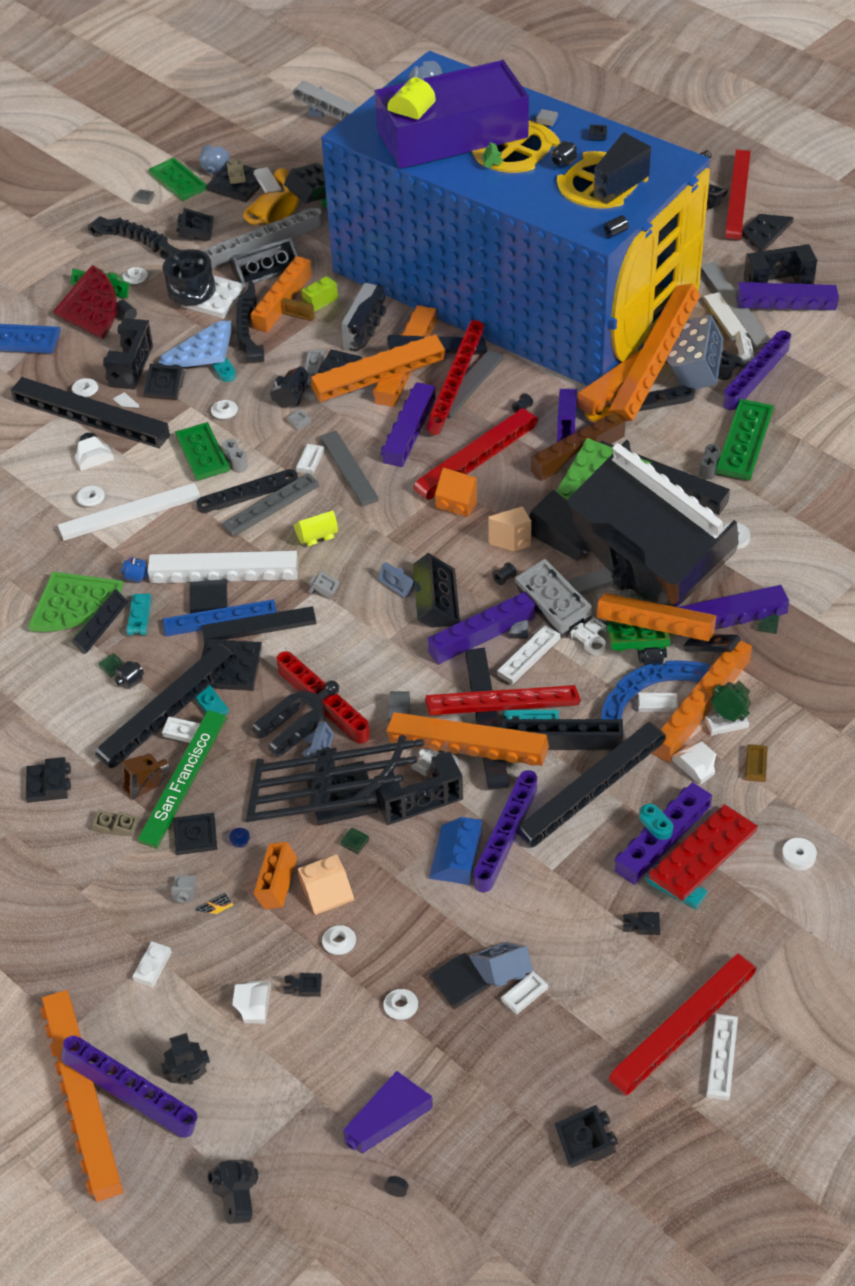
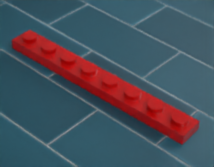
(502, 700)

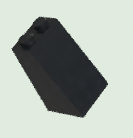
(621, 168)
(554, 526)

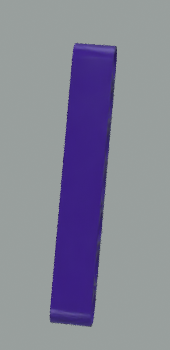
(757, 369)
(517, 804)
(133, 1095)

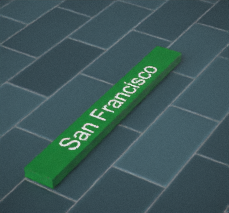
(182, 779)

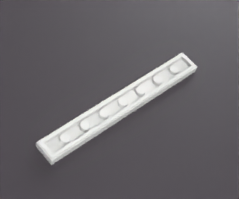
(128, 511)

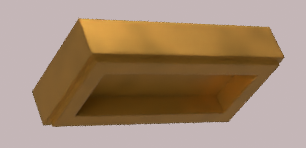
(298, 309)
(756, 763)

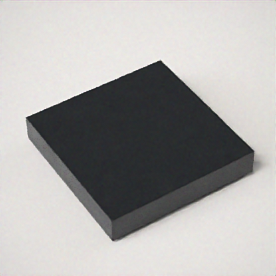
(208, 595)
(195, 833)
(458, 980)

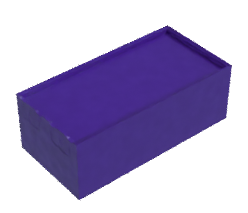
(469, 113)

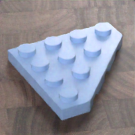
(203, 348)

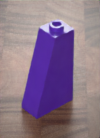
(566, 413)
(387, 1112)

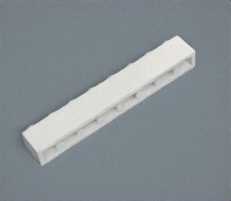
(218, 566)

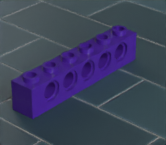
(683, 814)

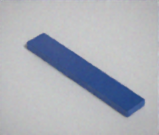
(193, 621)

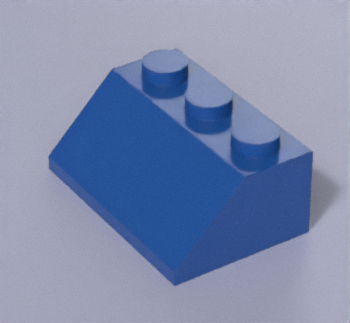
(457, 851)

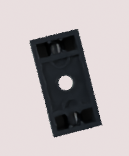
(794, 261)
(126, 367)
(415, 799)

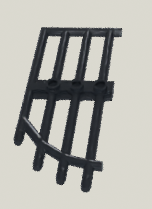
(323, 779)

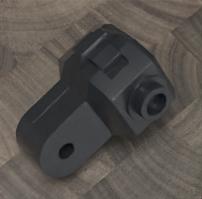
(290, 388)
(184, 1060)
(232, 1183)

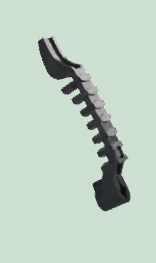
(154, 240)
(244, 308)

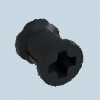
(524, 402)
(504, 573)

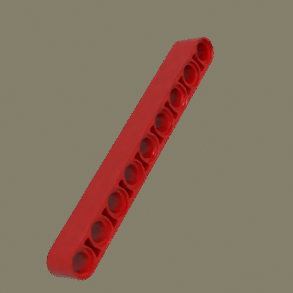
(738, 194)
(455, 377)
(479, 450)
(682, 1024)

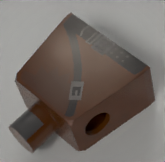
(142, 774)

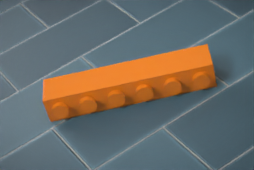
(286, 286)
(605, 389)
(656, 616)

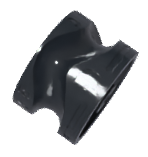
(189, 277)

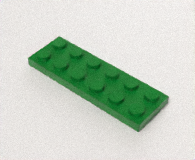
(745, 439)

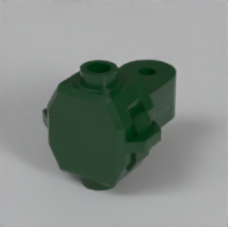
(731, 701)

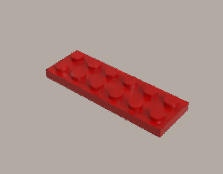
(703, 852)

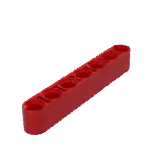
(335, 707)

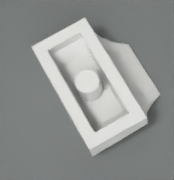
(92, 453)
(696, 761)
(252, 1001)

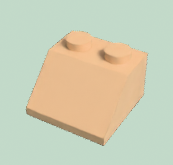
(510, 529)
(325, 884)

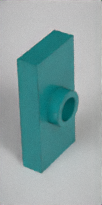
(211, 701)

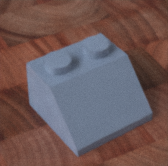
(502, 963)

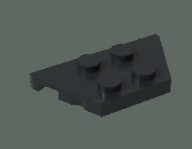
(766, 229)

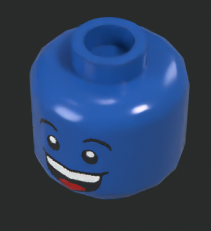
(134, 569)

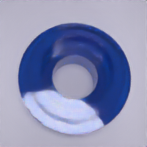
(239, 841)

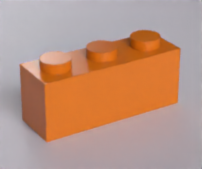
(275, 875)

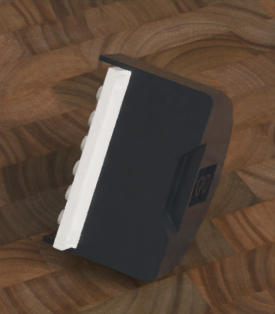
(649, 528)

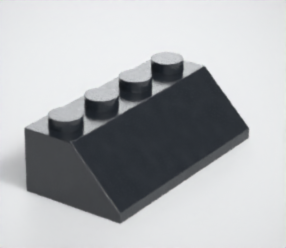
(263, 262)
(435, 592)

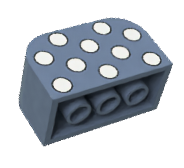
(697, 353)

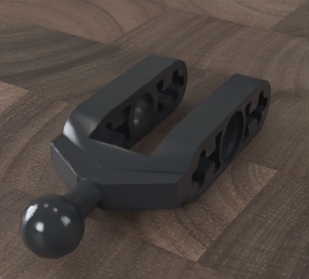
(288, 708)

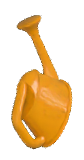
(272, 205)

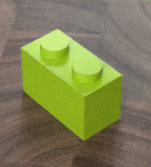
(320, 293)

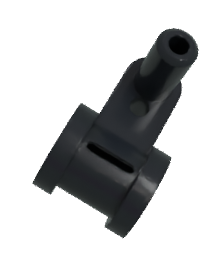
(728, 363)

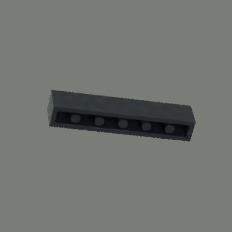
(573, 733)

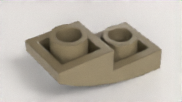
(235, 171)
(110, 823)

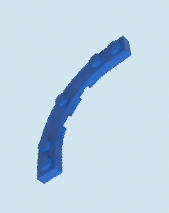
(647, 676)

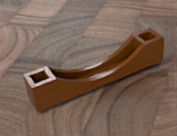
(550, 460)

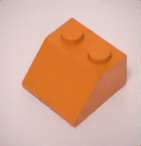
(456, 492)

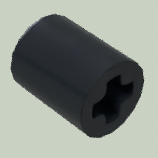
(615, 226)
(126, 309)

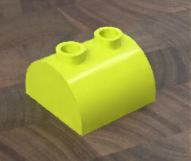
(412, 99)
(316, 528)

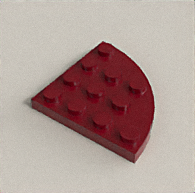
(90, 304)

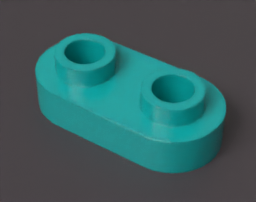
(225, 370)
(654, 820)

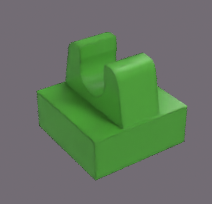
(491, 156)

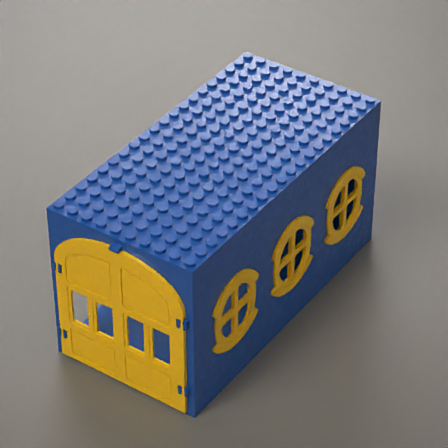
(522, 237)

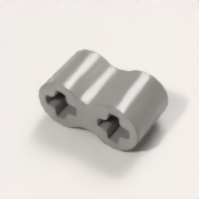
(235, 455)

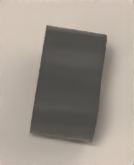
(710, 461)
(398, 702)

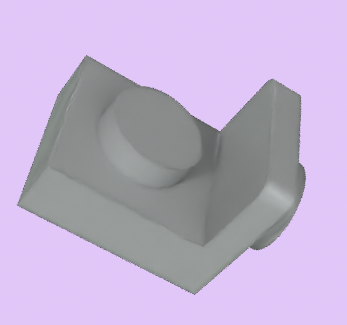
(324, 584)
(184, 889)

